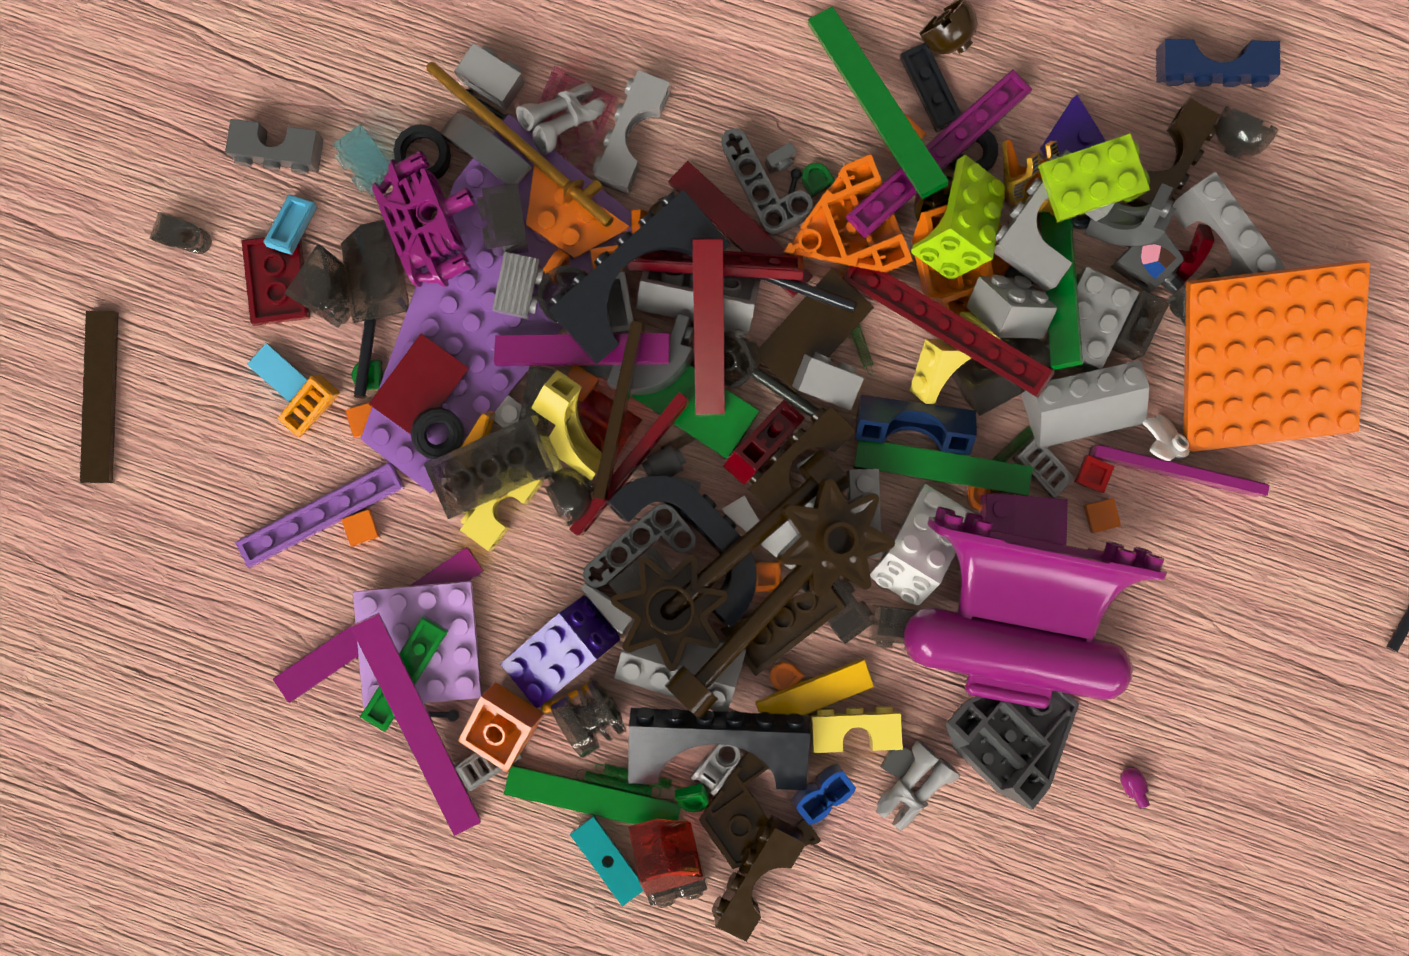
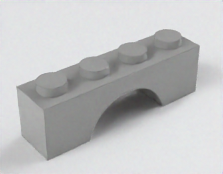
(644, 100)

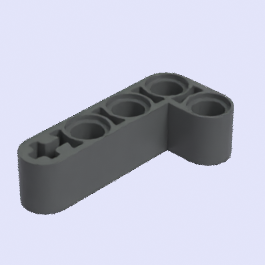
(759, 180)
(635, 550)

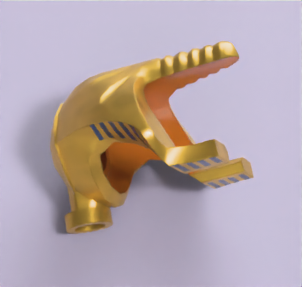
(1020, 178)

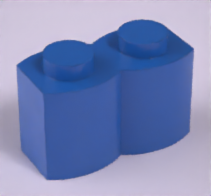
(829, 789)

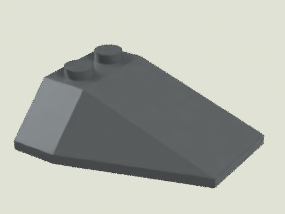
(1013, 743)

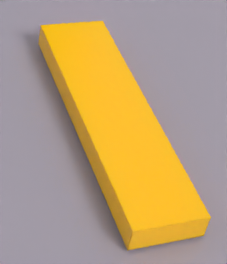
(819, 690)

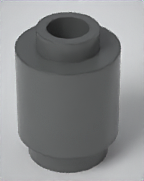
(664, 462)

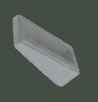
(1027, 450)
(603, 603)
(466, 775)

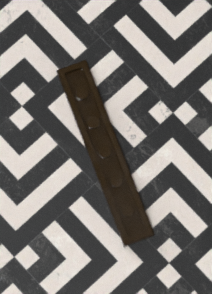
(99, 397)
(619, 410)

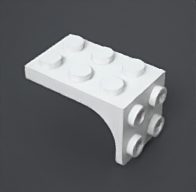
(919, 553)

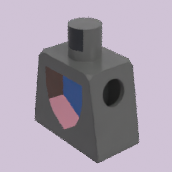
(1151, 265)

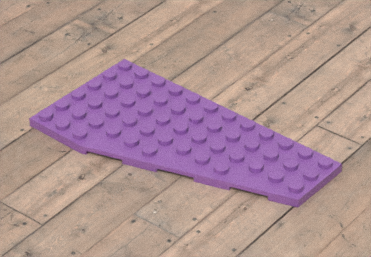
(463, 319)

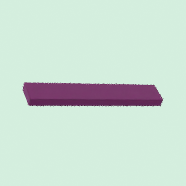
(563, 350)
(1179, 471)

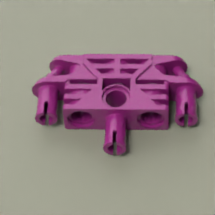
(413, 204)

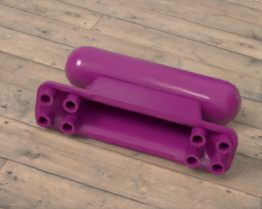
(1028, 614)

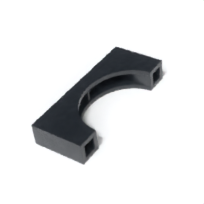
(584, 308)
(663, 733)

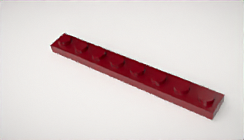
(951, 329)

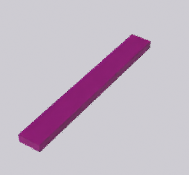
(944, 149)
(344, 646)
(415, 723)

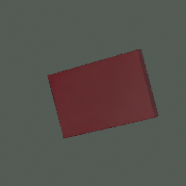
(267, 279)
(418, 382)

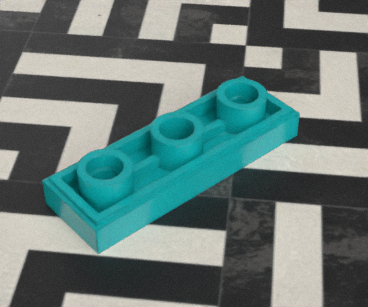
(597, 844)

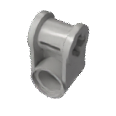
(714, 769)

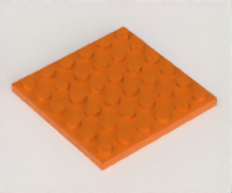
(1274, 355)

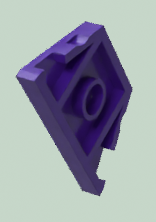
(1074, 129)

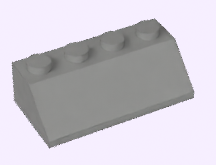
(673, 295)
(1088, 404)
(647, 670)

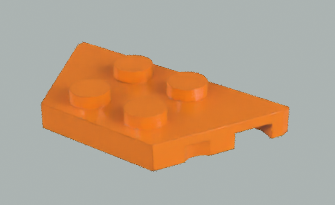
(566, 224)

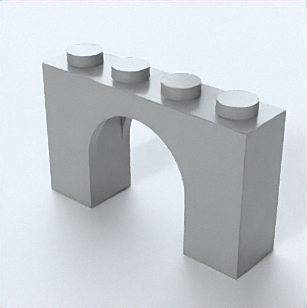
(1216, 206)
(1022, 244)

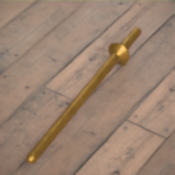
(571, 189)

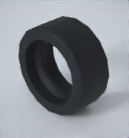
(423, 131)

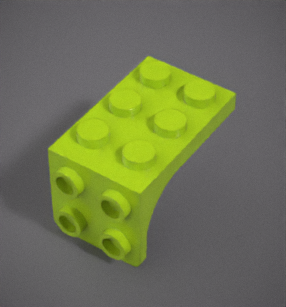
(1094, 177)
(969, 225)

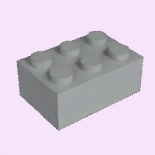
(1102, 313)

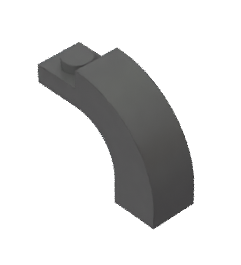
(1135, 224)
(657, 377)

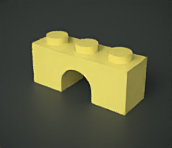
(483, 523)
(830, 728)

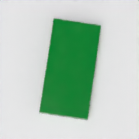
(716, 431)

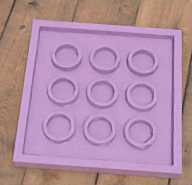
(455, 665)

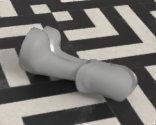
(546, 133)
(901, 792)

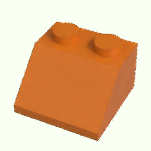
(500, 726)

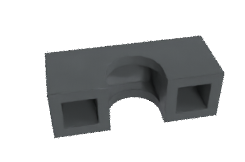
(298, 151)

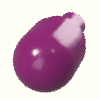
(1135, 786)

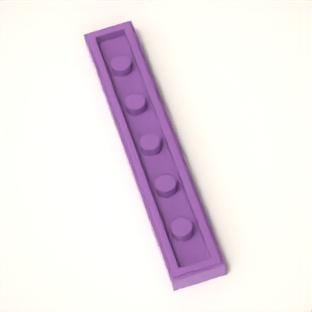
(319, 515)

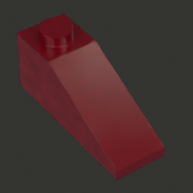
(763, 442)

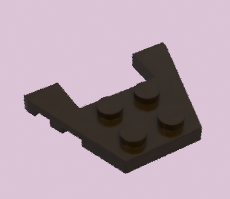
(736, 816)

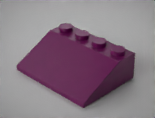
(1027, 516)

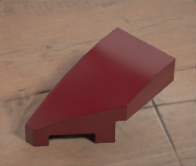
(1198, 251)

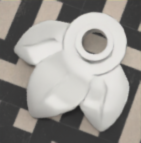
(1168, 443)

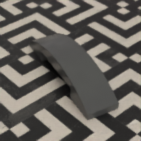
(485, 148)

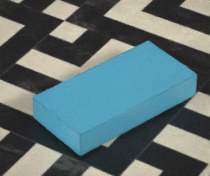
(290, 224)
(277, 372)

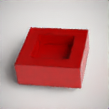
(1094, 474)

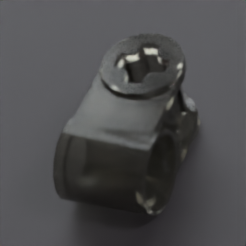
(178, 234)

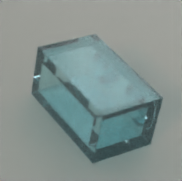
(363, 158)

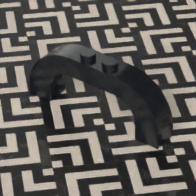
(700, 513)

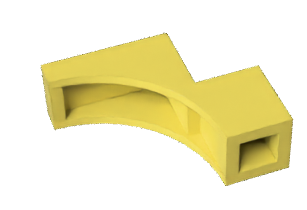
(938, 363)
(559, 405)

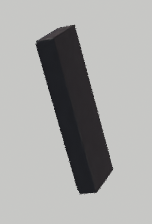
(930, 86)

